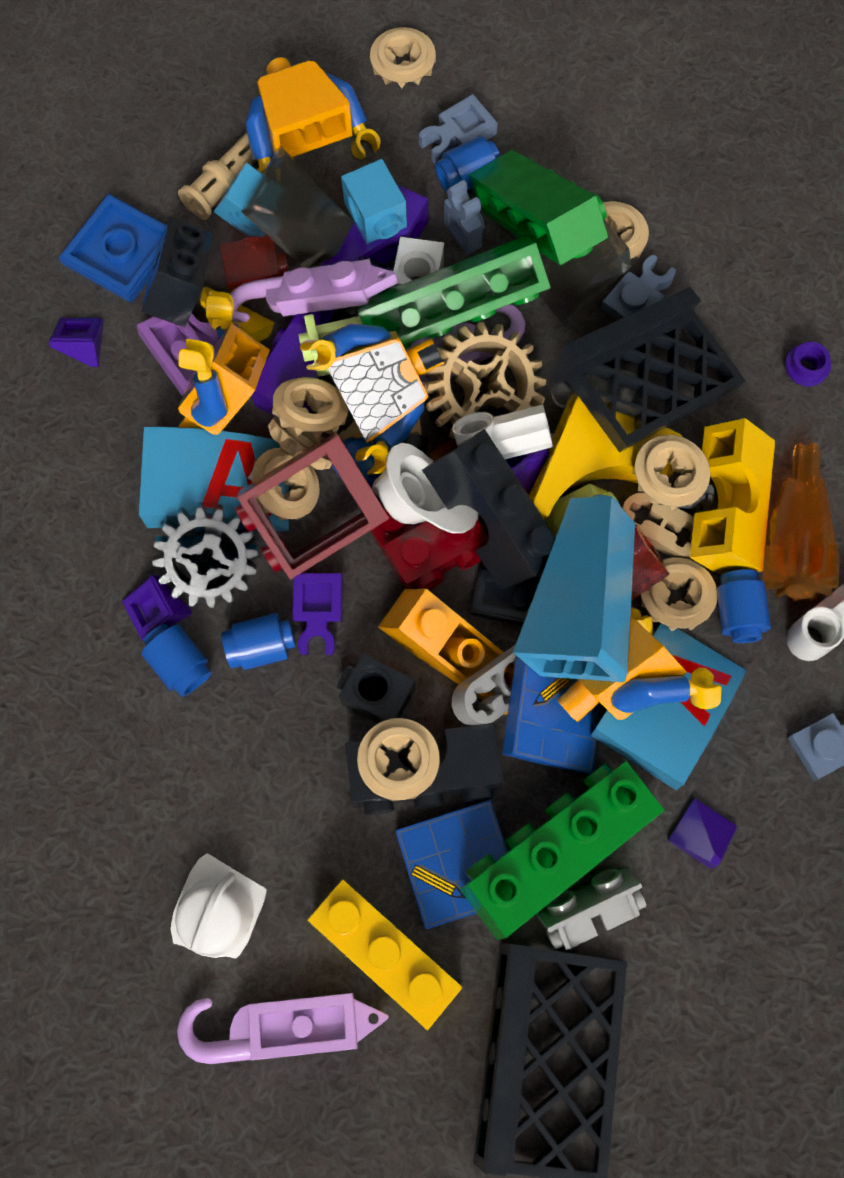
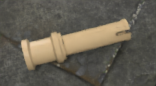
(215, 179)

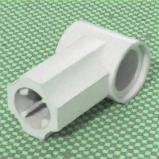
(511, 433)
(825, 618)

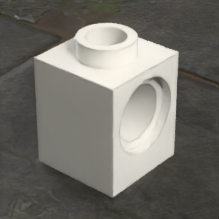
(417, 259)

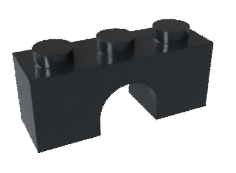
(481, 478)
(468, 769)

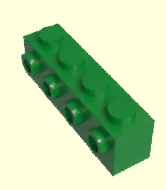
(540, 204)
(459, 292)
(560, 850)

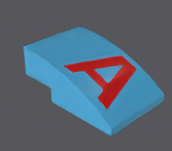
(197, 467)
(672, 736)

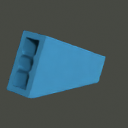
(584, 596)

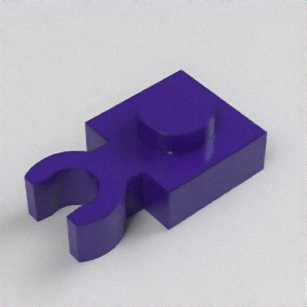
(317, 602)

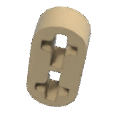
(659, 536)

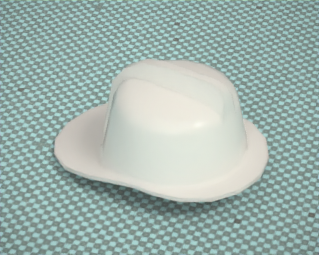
(412, 498)
(216, 910)

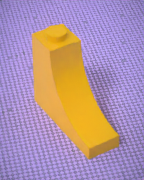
(585, 454)

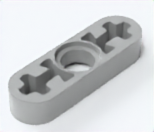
(486, 679)

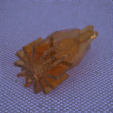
(802, 536)

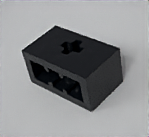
(177, 272)

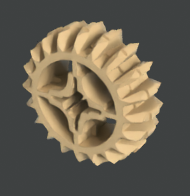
(470, 373)

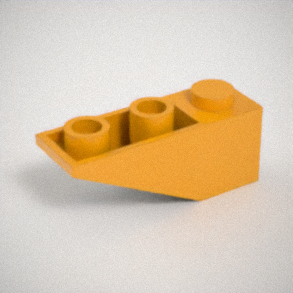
(440, 637)

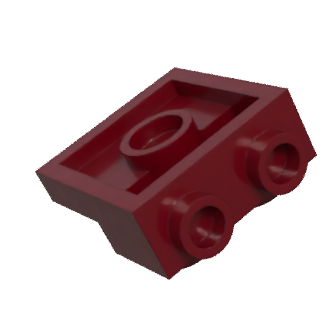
(424, 552)

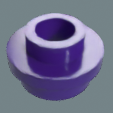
(811, 352)

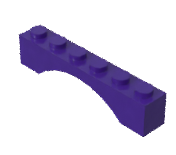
(286, 357)

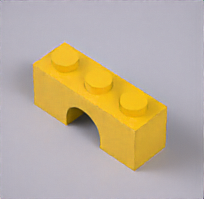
(741, 469)
(385, 954)

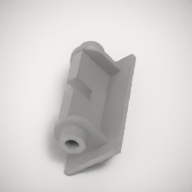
(611, 895)

